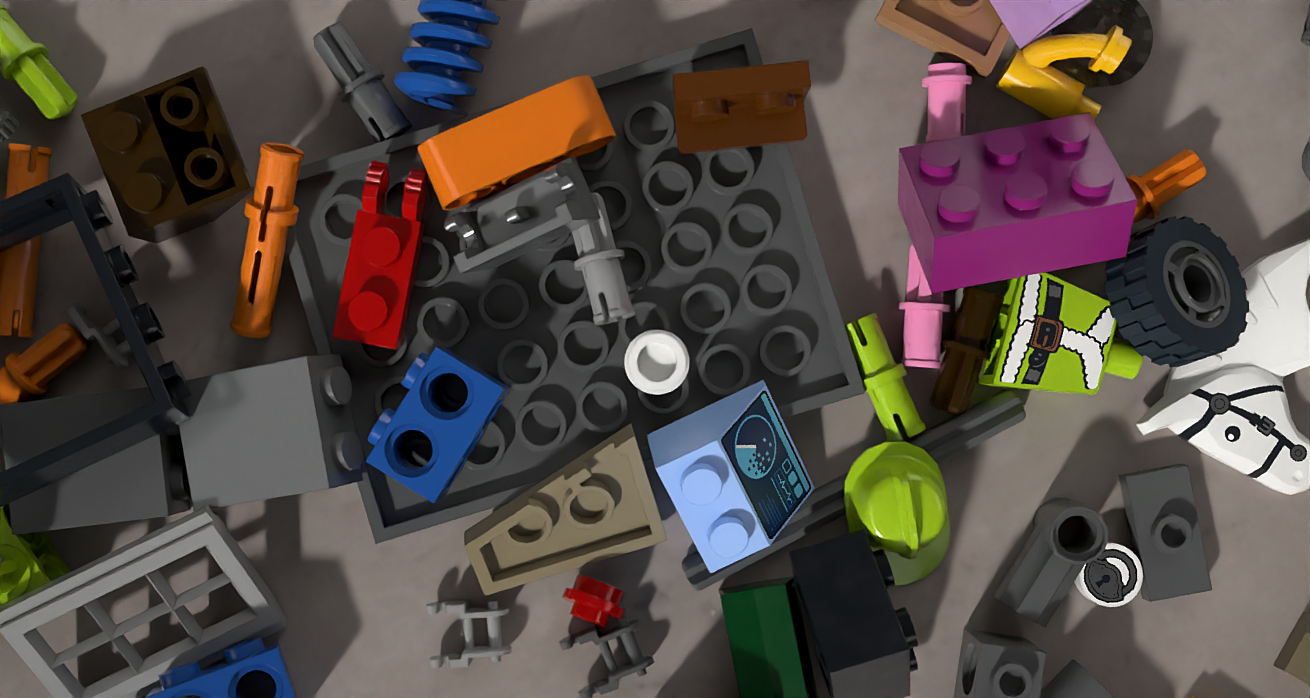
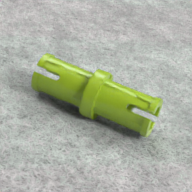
(883, 379)

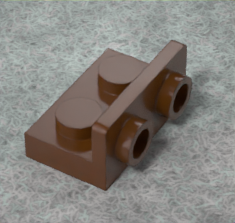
(741, 106)

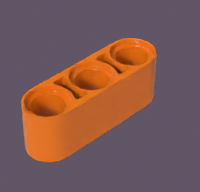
(516, 142)

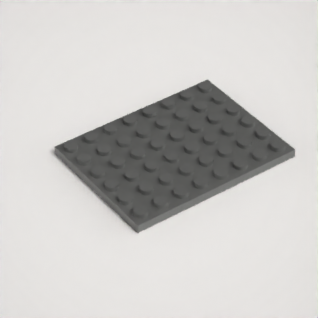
(711, 254)

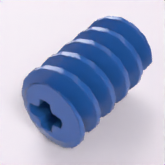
(445, 52)

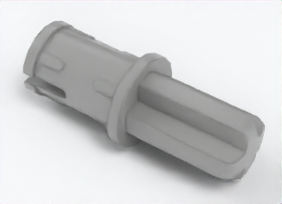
(602, 268)

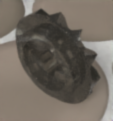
(1135, 25)

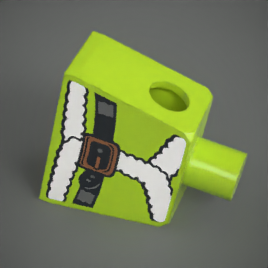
(1055, 339)

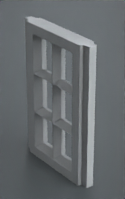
(140, 558)

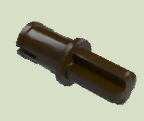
(965, 350)

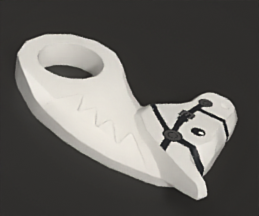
(1236, 399)

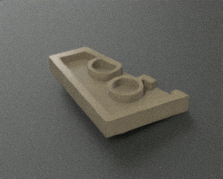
(570, 519)

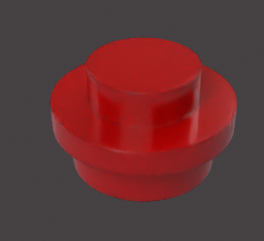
(594, 600)

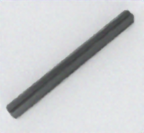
(827, 501)

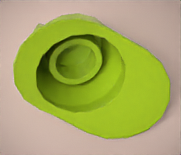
(902, 507)

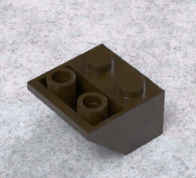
(169, 157)

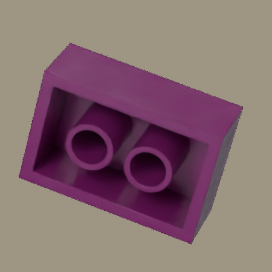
(1014, 202)

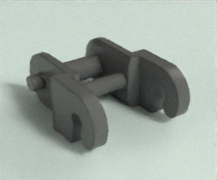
(637, 661)

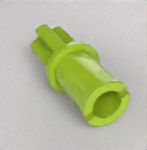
(31, 69)

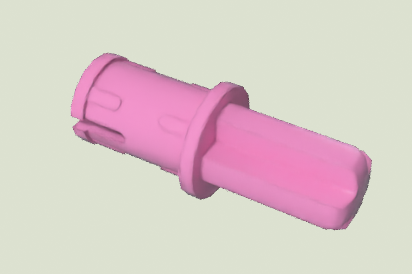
(922, 318)

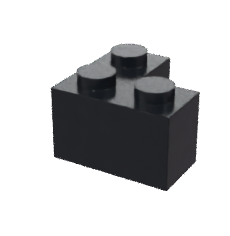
(855, 629)

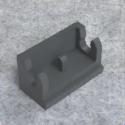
(523, 217)

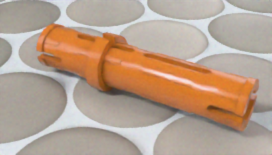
(270, 216)
(21, 262)

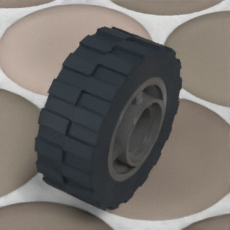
(1177, 293)

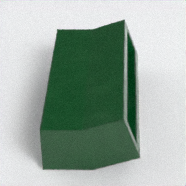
(768, 640)

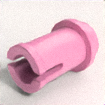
(946, 100)

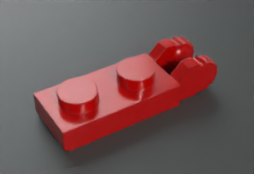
(382, 262)

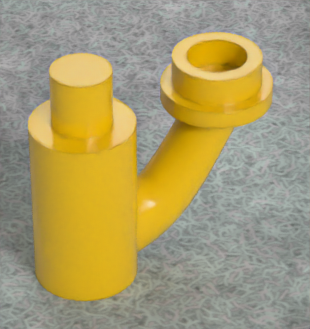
(1049, 90)

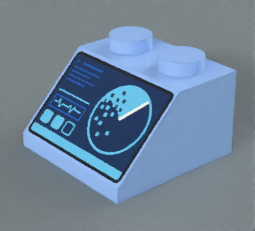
(732, 474)

